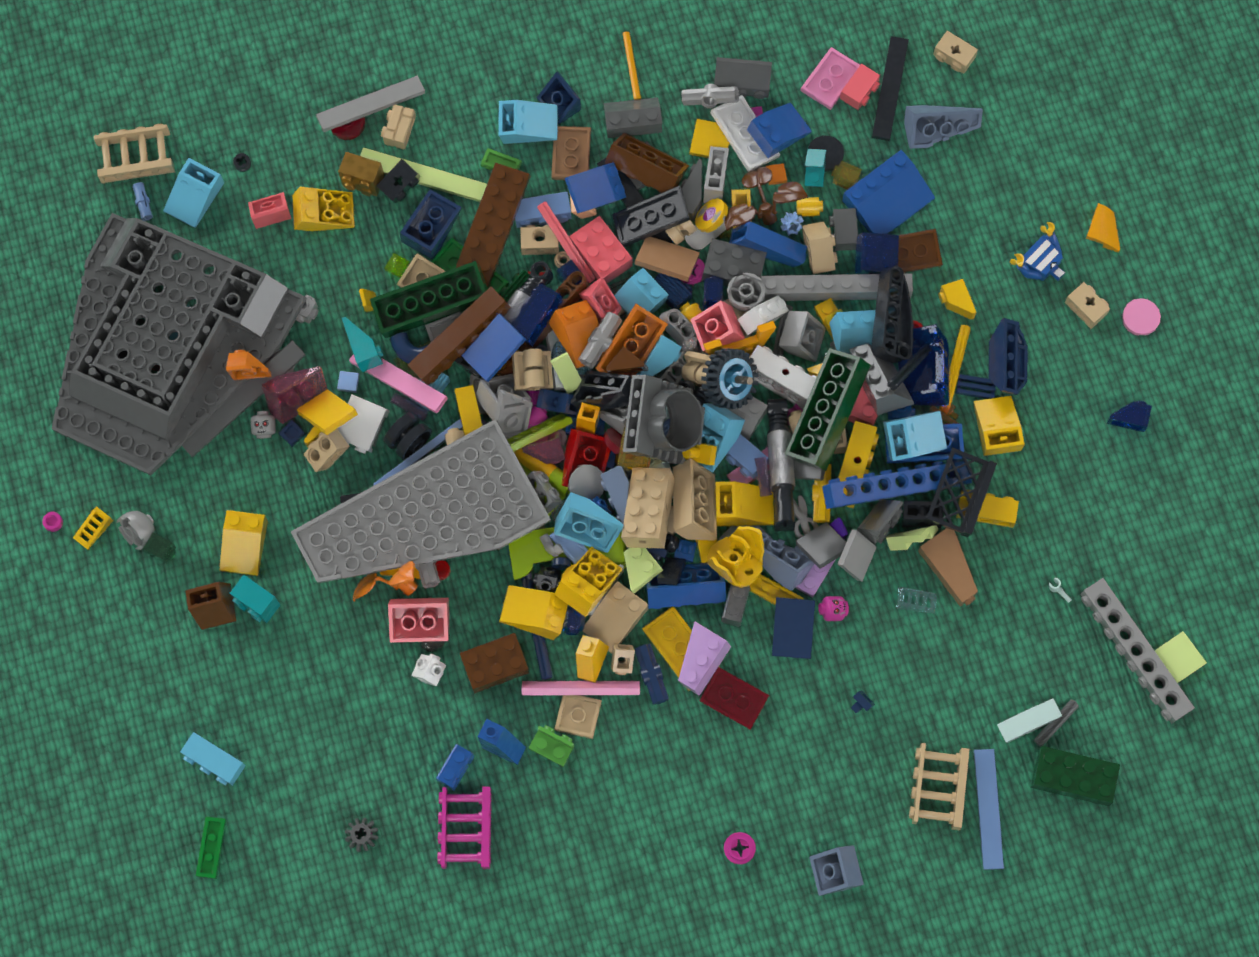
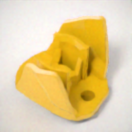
(738, 554)

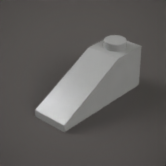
(715, 173)

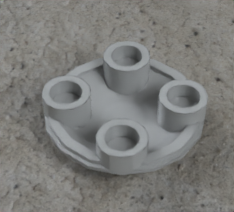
(586, 481)

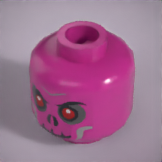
(833, 608)

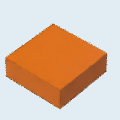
(778, 174)

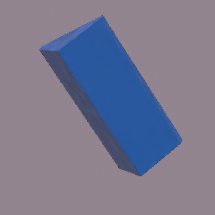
(953, 438)

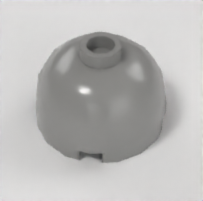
(746, 291)
(136, 528)

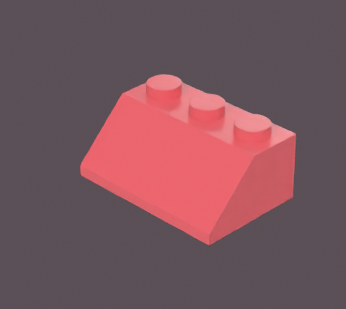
(418, 619)

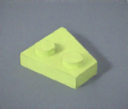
(640, 567)

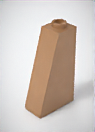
(950, 566)

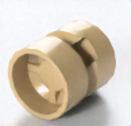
(678, 232)

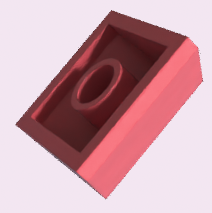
(269, 210)
(601, 299)

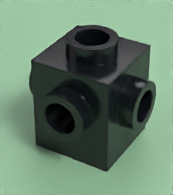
(547, 579)

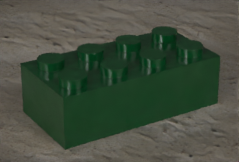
(1075, 776)

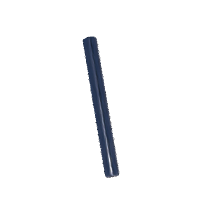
(539, 641)

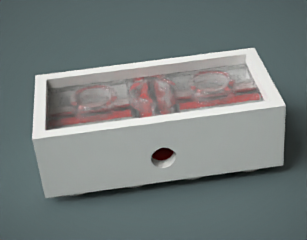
(782, 377)

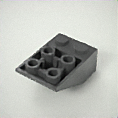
(880, 520)

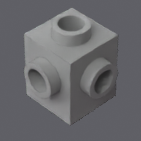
(309, 310)

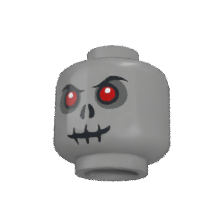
(263, 425)

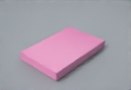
(829, 78)

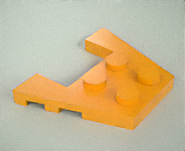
(748, 344)

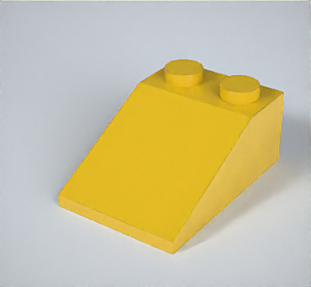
(242, 542)
(534, 611)

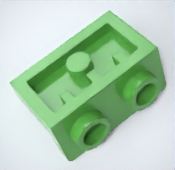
(551, 745)

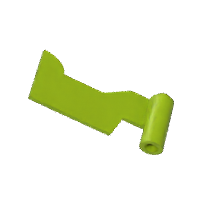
(530, 550)

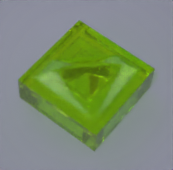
(397, 265)

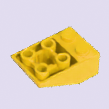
(322, 209)
(998, 426)
(741, 505)
(588, 581)

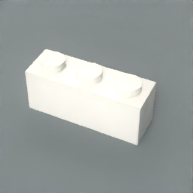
(763, 313)

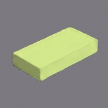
(566, 372)

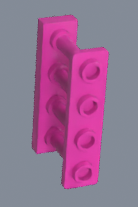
(482, 838)

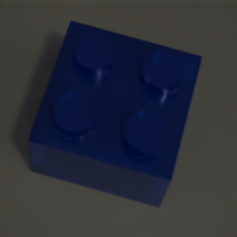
(876, 252)

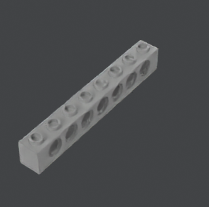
(1136, 639)

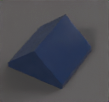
(561, 94)

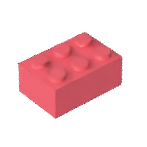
(601, 250)

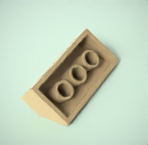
(694, 502)

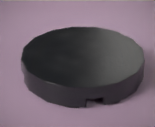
(833, 149)

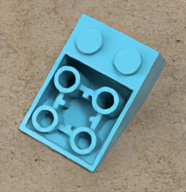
(527, 121)
(193, 192)
(720, 429)
(914, 435)

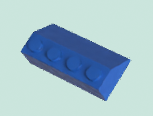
(696, 586)

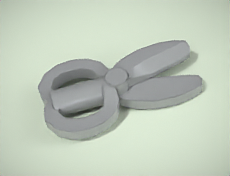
(801, 514)

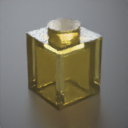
(846, 175)

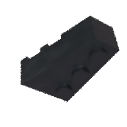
(603, 390)

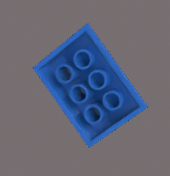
(888, 195)

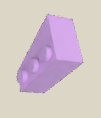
(702, 658)

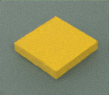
(706, 135)

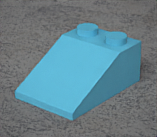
(661, 356)
(587, 523)

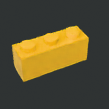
(994, 510)

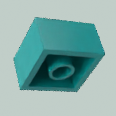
(255, 599)

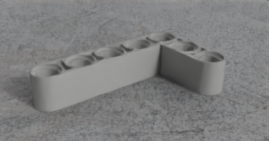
(674, 329)

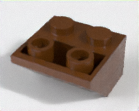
(211, 605)

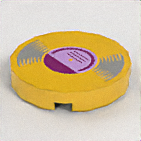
(711, 215)

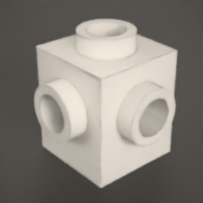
(429, 669)

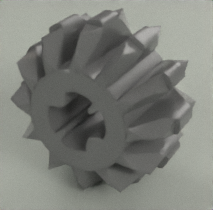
(358, 829)

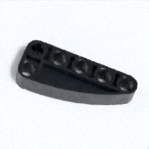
(893, 317)

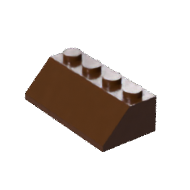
(646, 163)

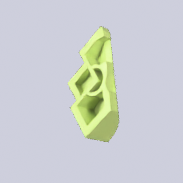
(903, 540)

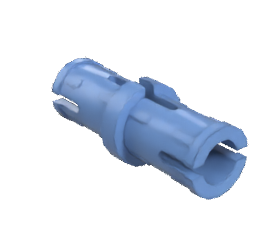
(142, 201)

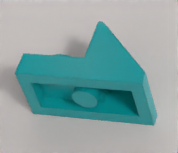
(815, 167)

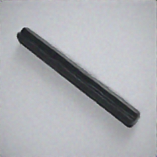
(909, 367)

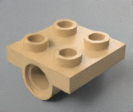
(693, 368)
(532, 370)

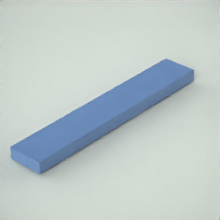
(988, 809)

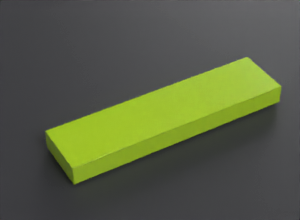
(539, 431)

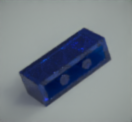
(537, 313)

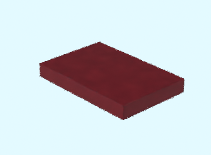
(734, 698)

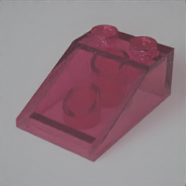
(292, 390)

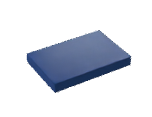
(493, 347)

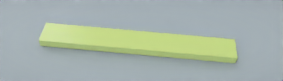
(433, 177)

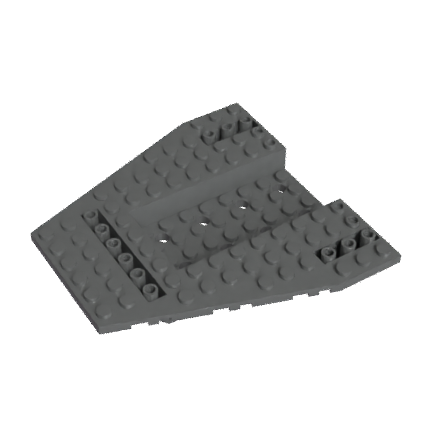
(119, 402)

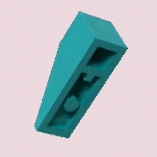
(363, 347)

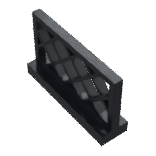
(978, 493)

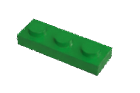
(211, 847)

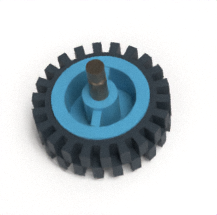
(729, 378)

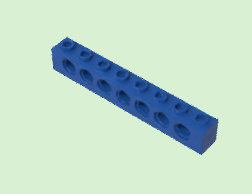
(835, 496)

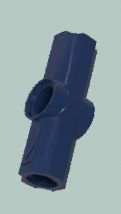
(651, 674)

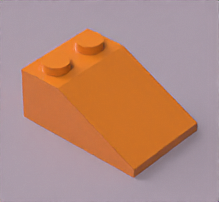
(573, 328)

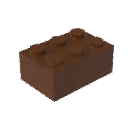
(494, 663)

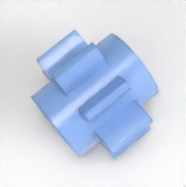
(791, 228)

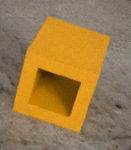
(588, 418)

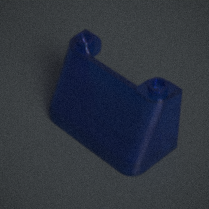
(930, 380)

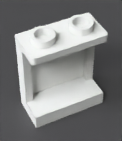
(364, 427)

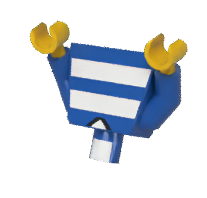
(1042, 257)

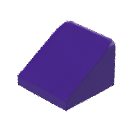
(839, 527)

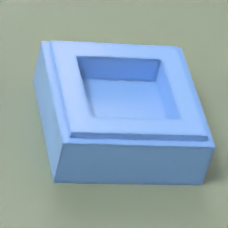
(348, 381)

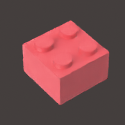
(717, 323)

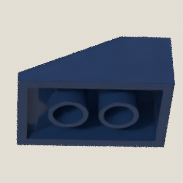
(430, 224)

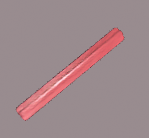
(565, 240)

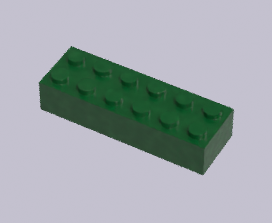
(428, 299)
(827, 409)

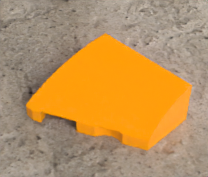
(1104, 228)

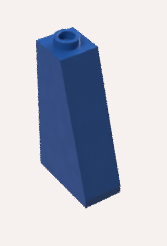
(777, 247)
(500, 742)

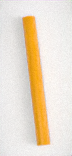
(631, 65)

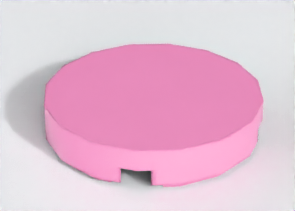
(1141, 317)

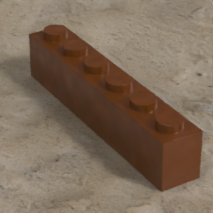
(458, 336)

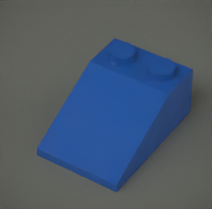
(778, 129)
(595, 187)

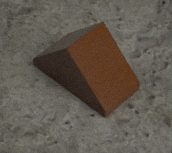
(626, 363)

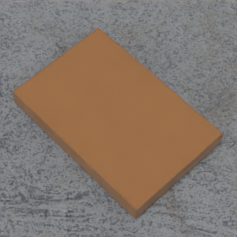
(571, 152)
(667, 258)

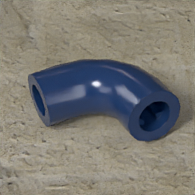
(403, 347)

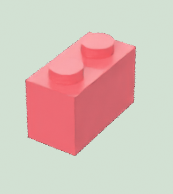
(860, 87)

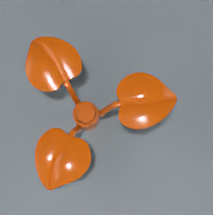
(401, 580)

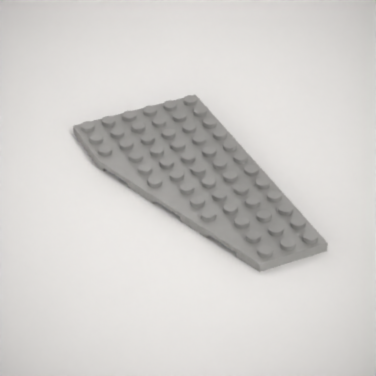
(440, 508)

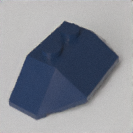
(1008, 357)

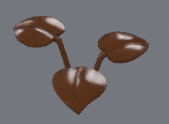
(786, 193)

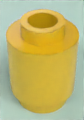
(809, 207)

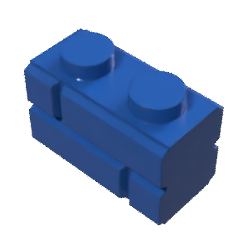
(455, 767)

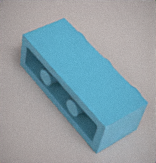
(212, 759)

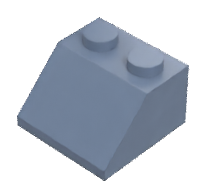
(836, 870)

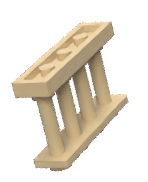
(144, 167)
(956, 798)

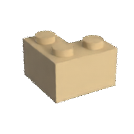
(820, 247)

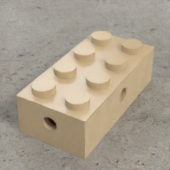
(648, 508)

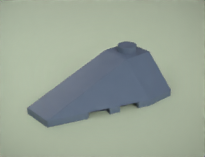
(936, 123)
(785, 563)

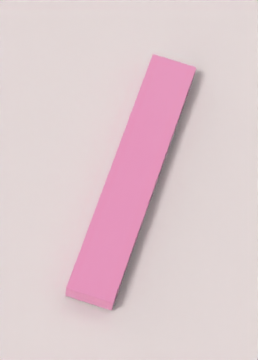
(407, 385)
(580, 688)

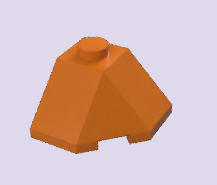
(245, 366)

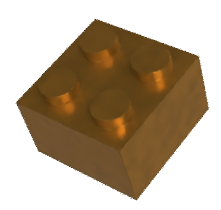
(361, 174)

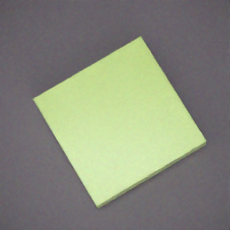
(1180, 657)

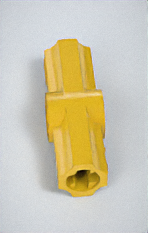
(820, 513)

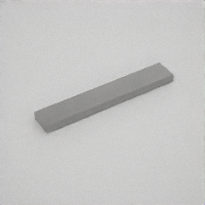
(370, 103)

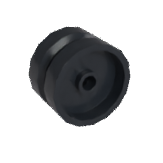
(407, 435)

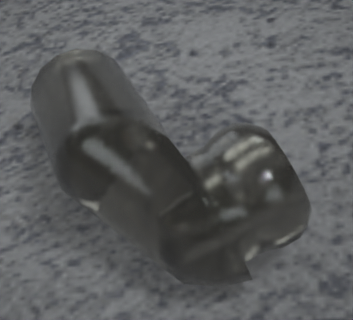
(433, 646)

